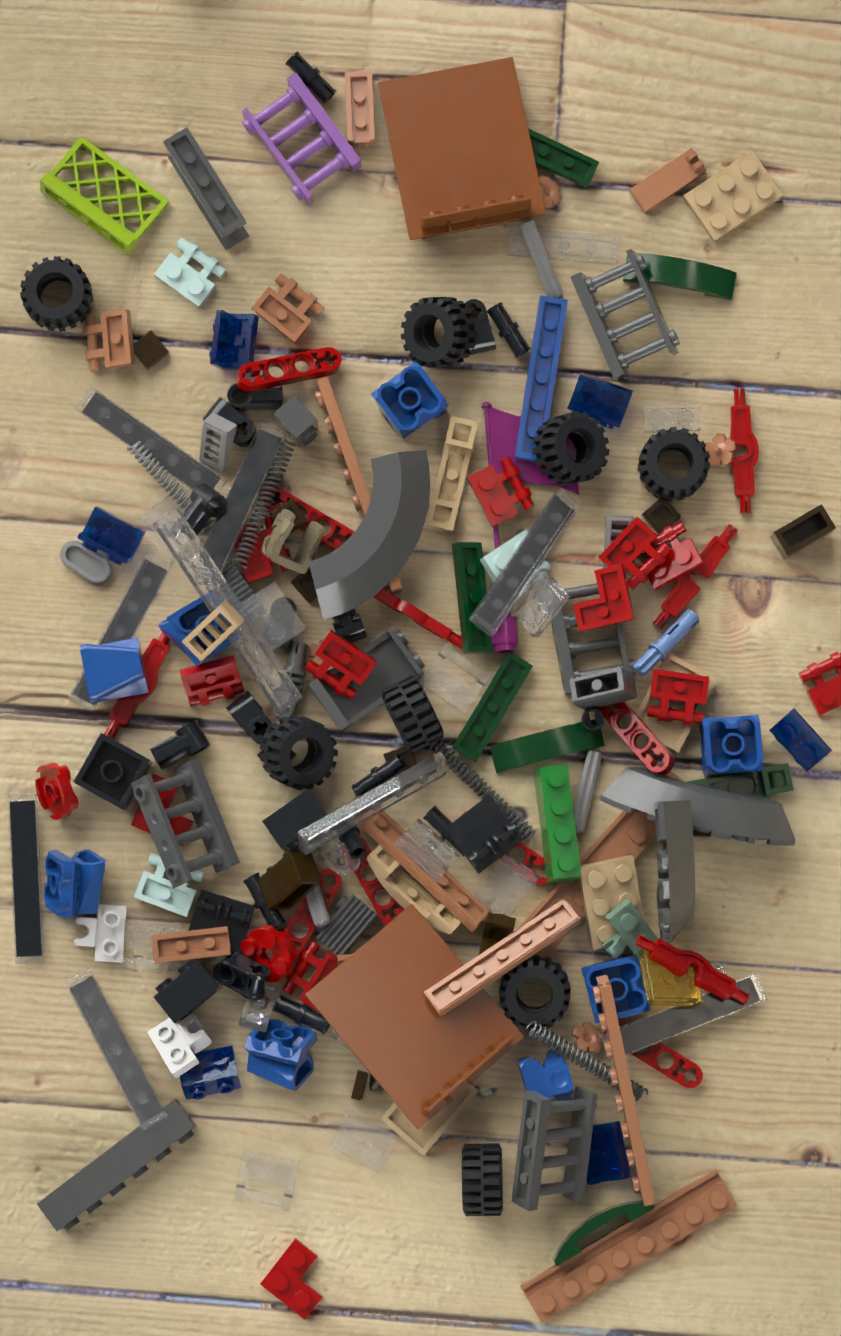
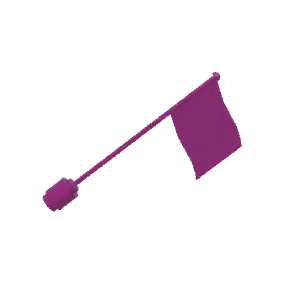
(501, 443)

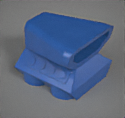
(409, 400)
(184, 621)
(114, 670)
(731, 745)
(73, 882)
(626, 985)
(281, 1054)
(550, 1079)

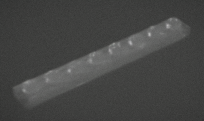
(213, 591)

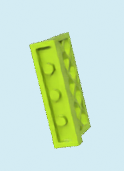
(90, 214)

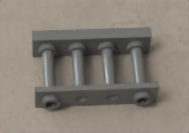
(206, 188)
(609, 337)
(568, 650)
(205, 813)
(532, 1141)

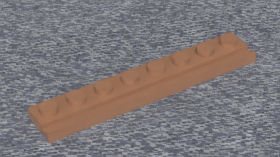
(344, 450)
(624, 837)
(625, 1101)
(628, 1245)

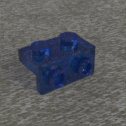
(233, 340)
(600, 400)
(111, 536)
(800, 740)
(213, 1074)
(607, 1154)

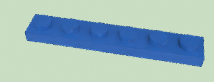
(540, 373)

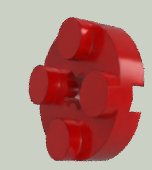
(56, 790)
(278, 943)

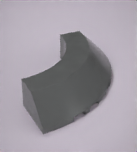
(382, 539)
(713, 810)
(676, 866)

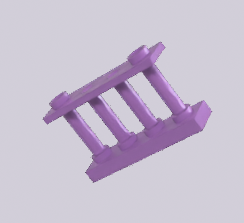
(328, 136)

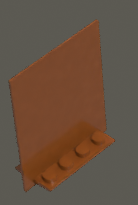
(461, 149)
(395, 1032)

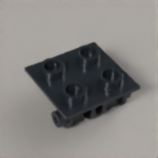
(484, 834)
(220, 911)

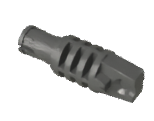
(296, 672)

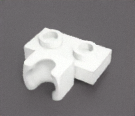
(104, 933)
(179, 1042)

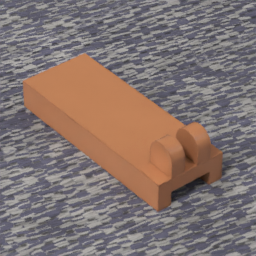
(359, 108)
(668, 180)
(191, 944)

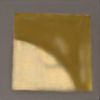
(665, 987)

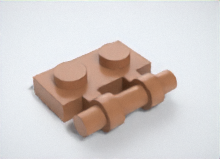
(283, 315)
(116, 336)

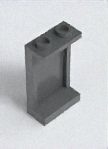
(392, 666)

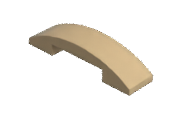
(452, 473)
(408, 891)

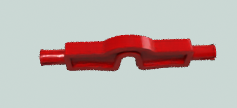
(743, 466)
(686, 588)
(419, 617)
(126, 706)
(705, 975)

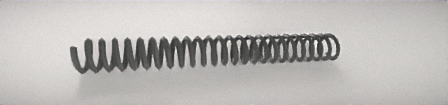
(263, 503)
(511, 818)
(592, 1068)

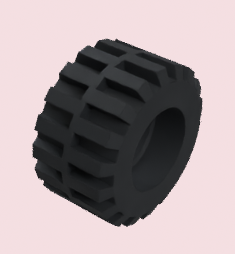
(56, 271)
(457, 332)
(680, 441)
(589, 447)
(412, 714)
(318, 757)
(535, 968)
(482, 1179)

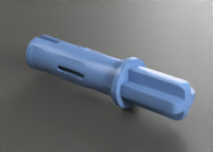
(658, 650)

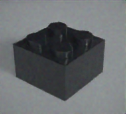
(111, 771)
(292, 818)
(187, 991)

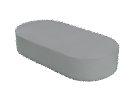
(86, 562)

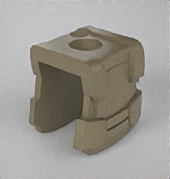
(307, 551)

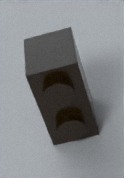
(802, 532)
(289, 880)

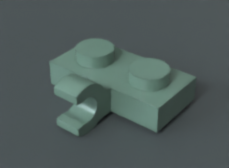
(629, 926)

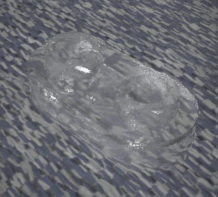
(331, 855)

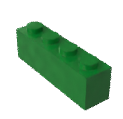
(557, 824)

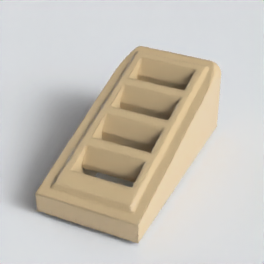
(230, 614)

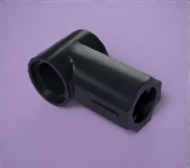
(257, 400)
(205, 504)
(349, 626)
(186, 742)

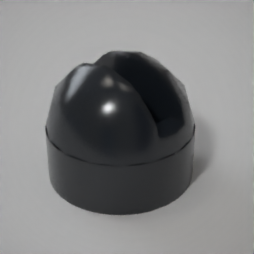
(586, 721)

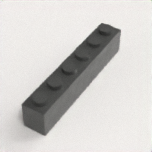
(115, 1166)

